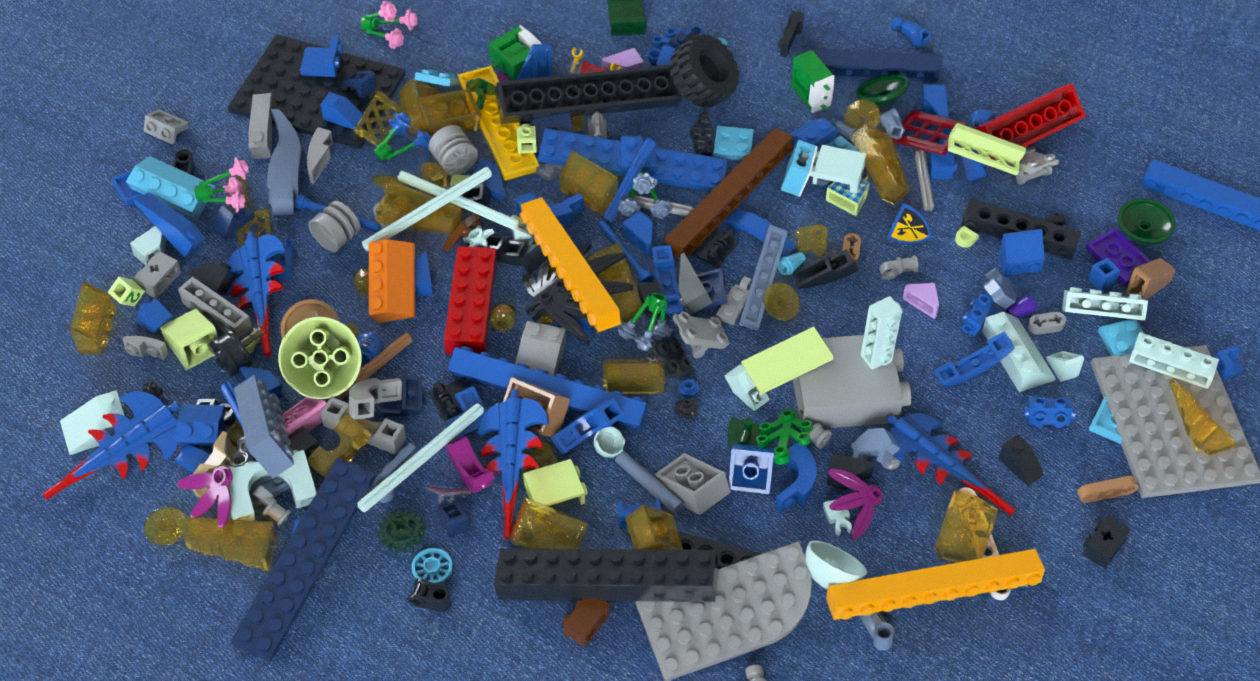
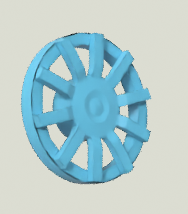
(432, 565)

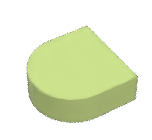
(966, 237)

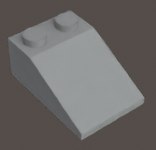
(542, 347)
(694, 482)

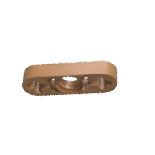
(1107, 489)

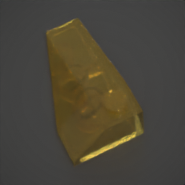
(1198, 423)

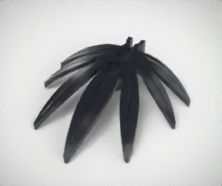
(553, 296)

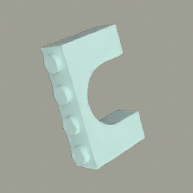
(296, 476)

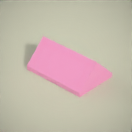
(305, 414)

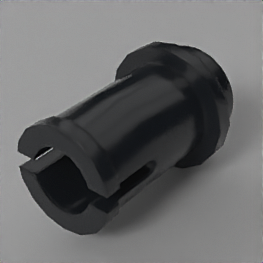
(1057, 219)

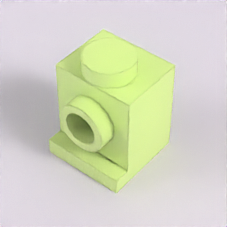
(526, 134)

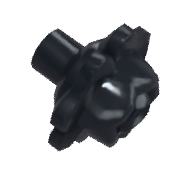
(152, 389)
(686, 408)

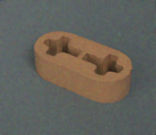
(855, 250)

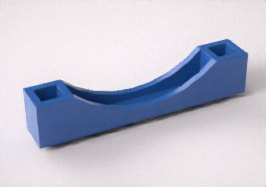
(934, 102)

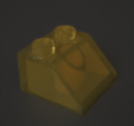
(653, 529)

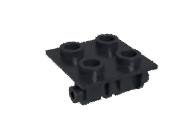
(702, 134)
(716, 247)
(671, 356)
(444, 397)

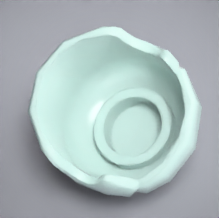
(609, 442)

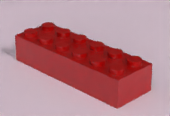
(1037, 117)
(471, 299)

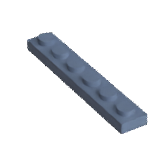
(763, 277)

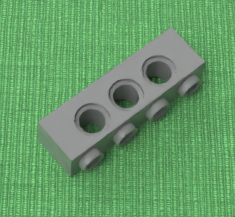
(215, 308)

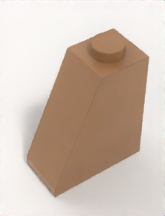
(1150, 278)

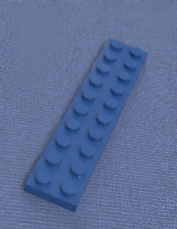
(673, 166)

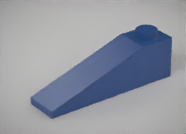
(175, 227)

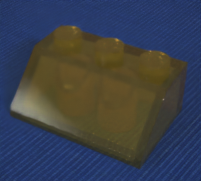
(408, 98)
(590, 181)
(92, 319)
(633, 375)
(965, 528)

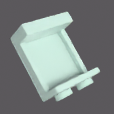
(839, 166)

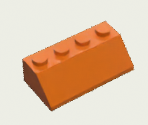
(391, 280)

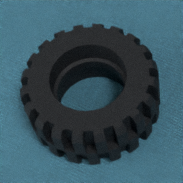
(690, 77)

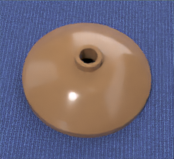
(304, 310)

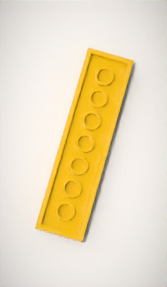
(500, 137)

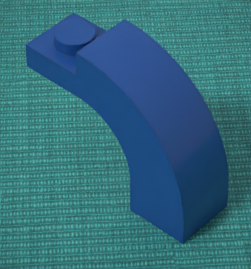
(563, 211)
(587, 424)
(805, 469)

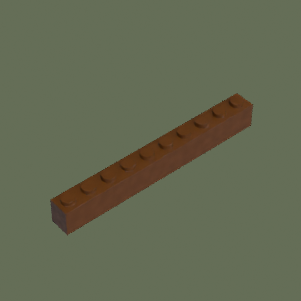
(729, 193)

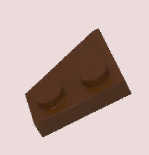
(462, 230)

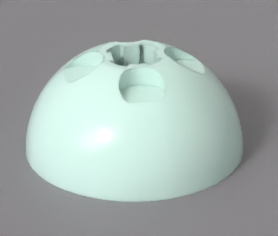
(832, 565)

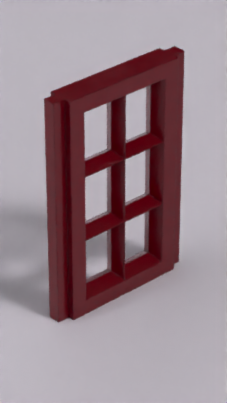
(927, 119)

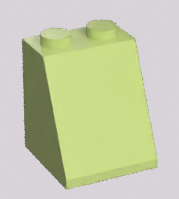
(189, 338)

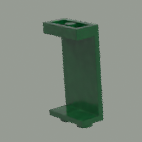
(626, 17)

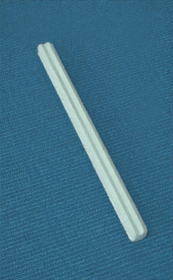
(460, 201)
(429, 207)
(420, 458)

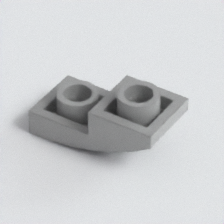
(142, 345)

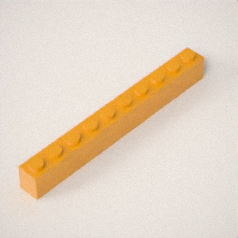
(570, 265)
(934, 584)

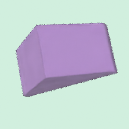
(923, 297)

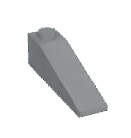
(261, 126)

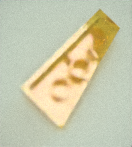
(881, 163)
(402, 200)
(629, 301)
(238, 540)

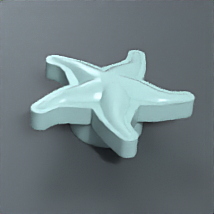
(478, 237)

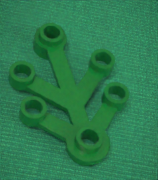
(787, 419)

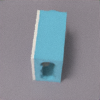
(799, 168)

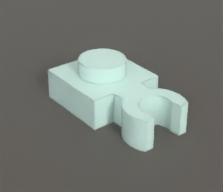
(840, 518)

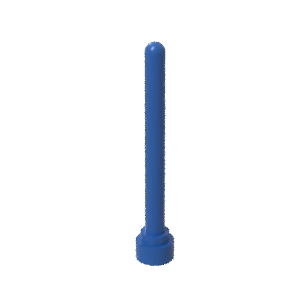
(303, 202)
(643, 274)

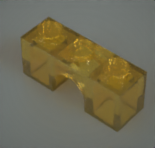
(352, 438)

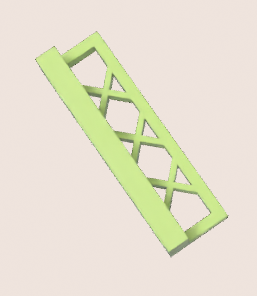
(986, 145)

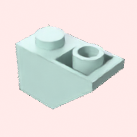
(148, 245)
(745, 389)

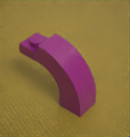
(467, 465)

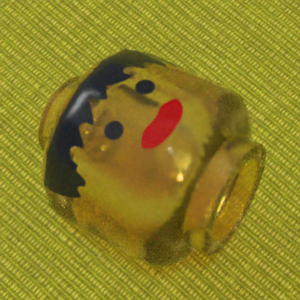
(361, 281)
(503, 317)

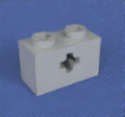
(158, 274)

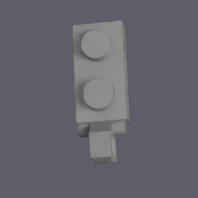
(736, 300)

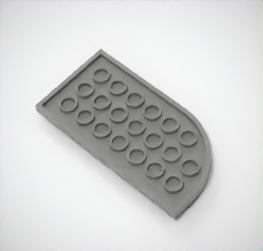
(753, 608)

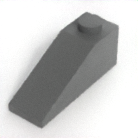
(690, 287)

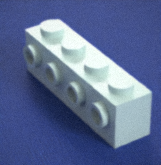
(1104, 305)
(881, 332)
(1174, 360)

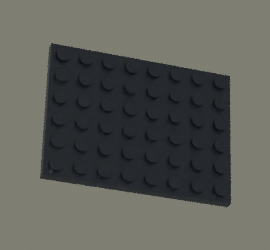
(301, 95)

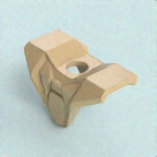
(220, 456)

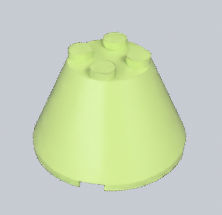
(320, 357)

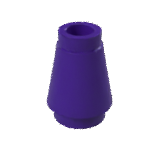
(1022, 307)

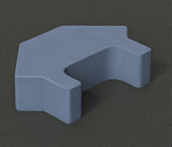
(1000, 288)
(876, 443)

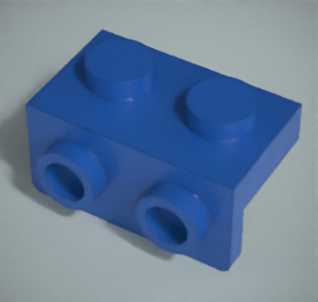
(974, 169)

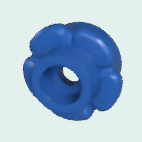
(688, 392)

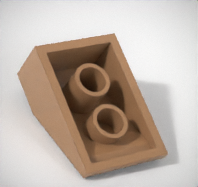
(552, 402)

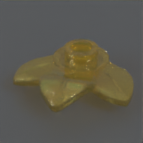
(810, 241)
(542, 457)

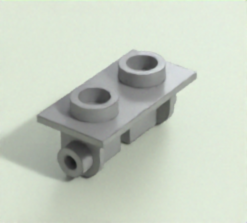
(597, 126)

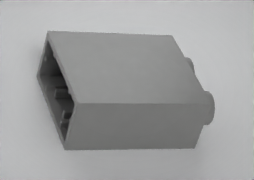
(848, 390)

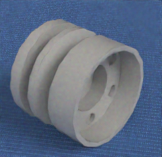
(453, 150)
(334, 226)

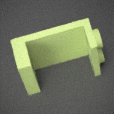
(555, 483)

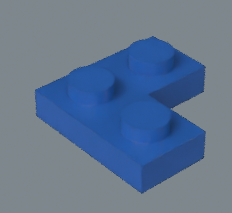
(466, 400)

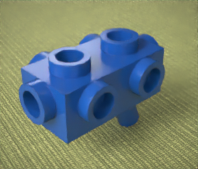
(980, 309)
(1049, 411)

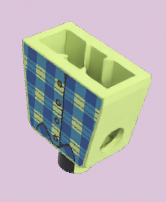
(840, 195)

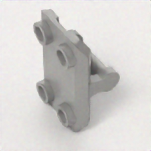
(1034, 165)
(701, 333)

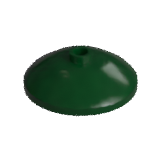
(883, 89)
(1146, 221)

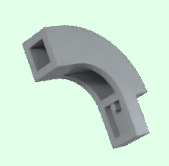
(370, 392)

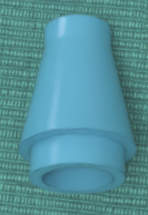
(790, 263)

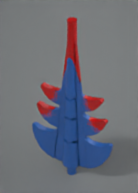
(254, 262)
(511, 421)
(150, 423)
(913, 434)

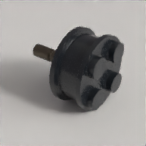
(231, 351)

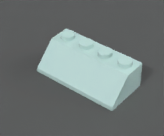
(1025, 362)

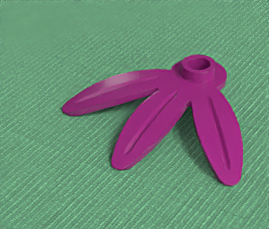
(219, 487)
(867, 496)

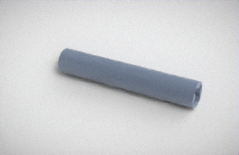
(649, 482)

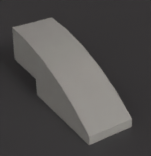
(319, 153)

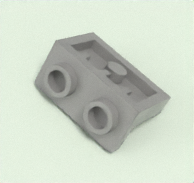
(164, 125)

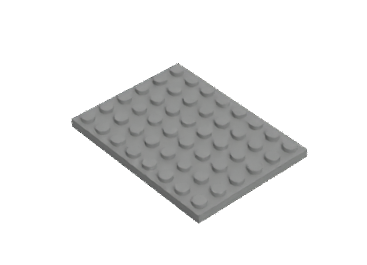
(1155, 434)

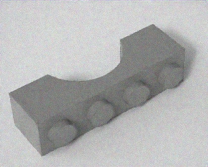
(384, 435)

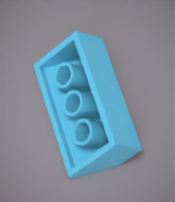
(168, 185)

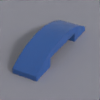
(757, 227)
(665, 274)
(975, 363)

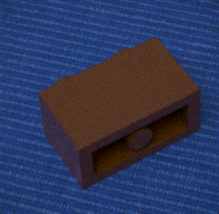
(585, 620)

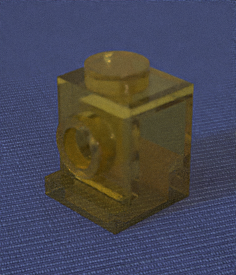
(432, 172)

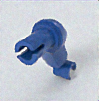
(916, 33)

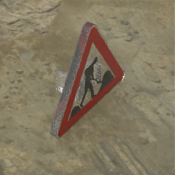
(442, 491)

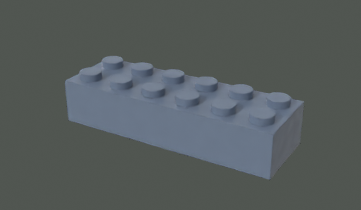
(264, 426)

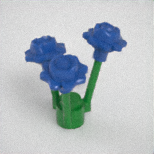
(398, 126)

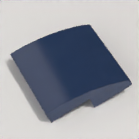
(410, 399)

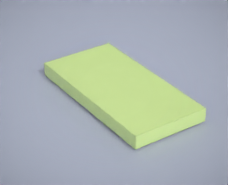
(787, 360)

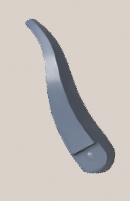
(284, 167)

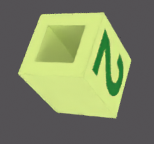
(126, 291)

